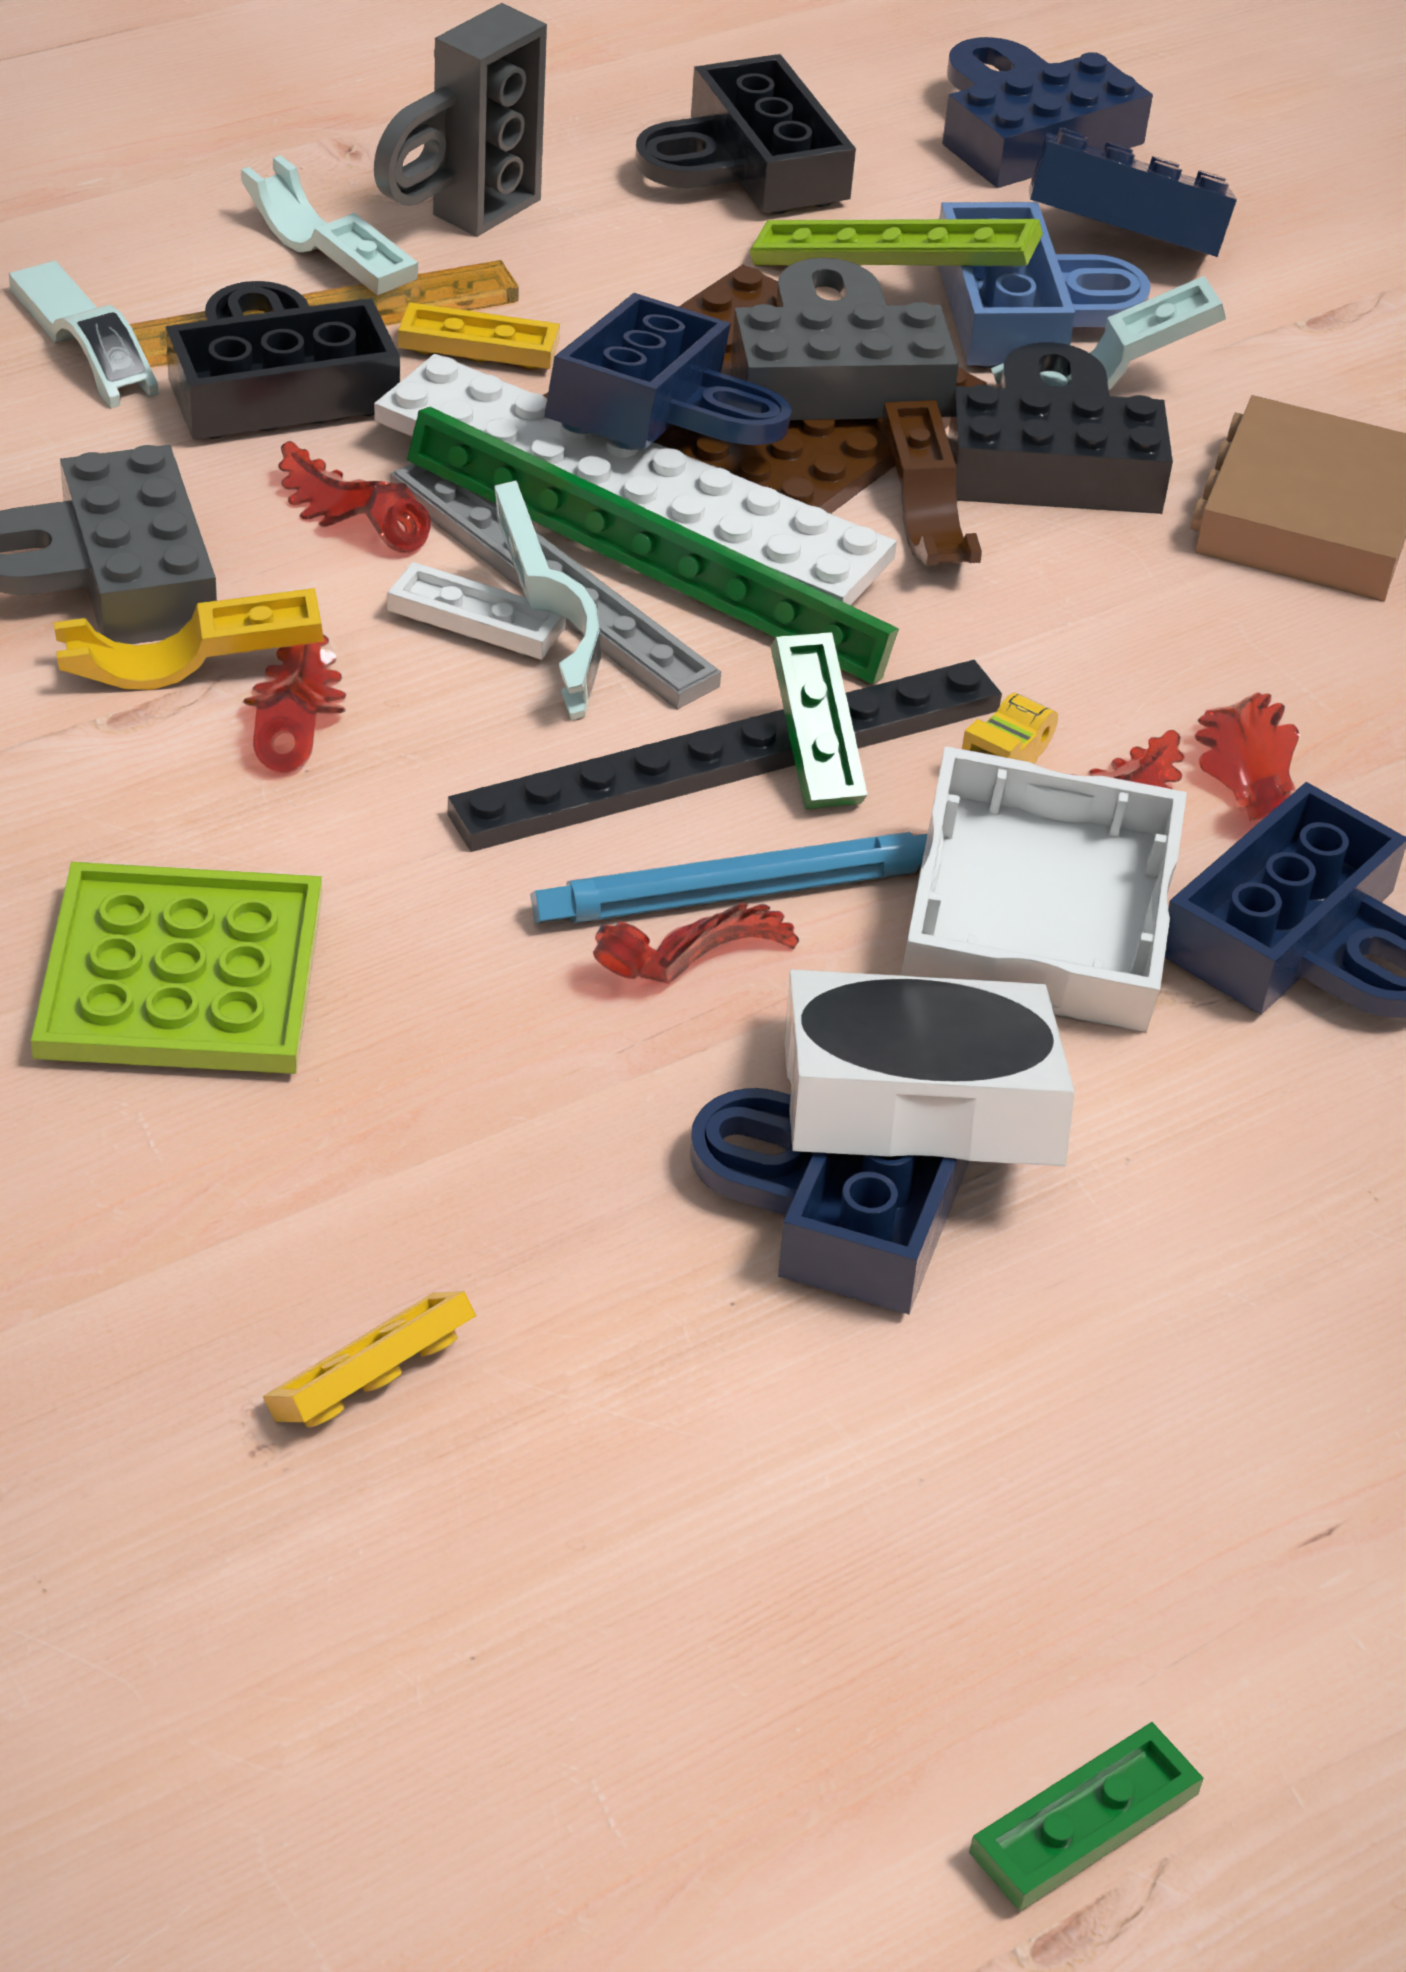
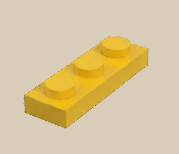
(479, 336)
(370, 1359)

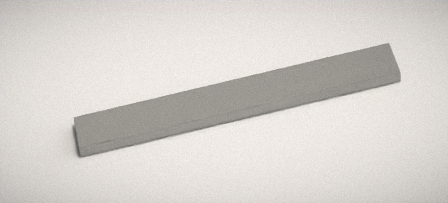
(625, 631)

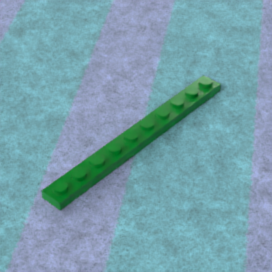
(651, 543)

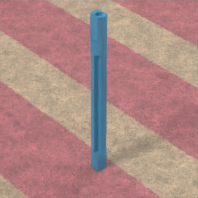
(730, 878)

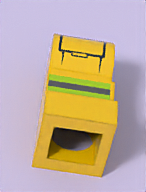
(1016, 731)

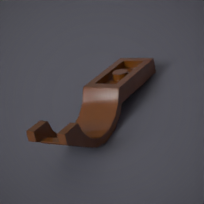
(927, 483)

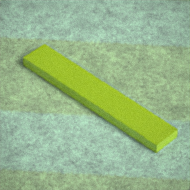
(900, 241)

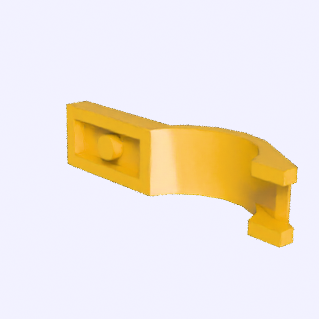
(214, 630)

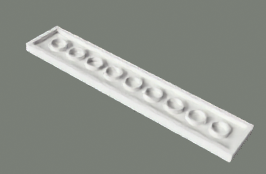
(706, 499)

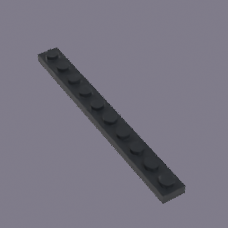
(708, 758)

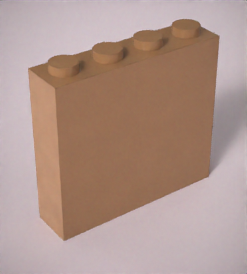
(1307, 498)

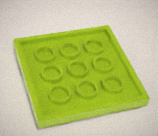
(179, 968)

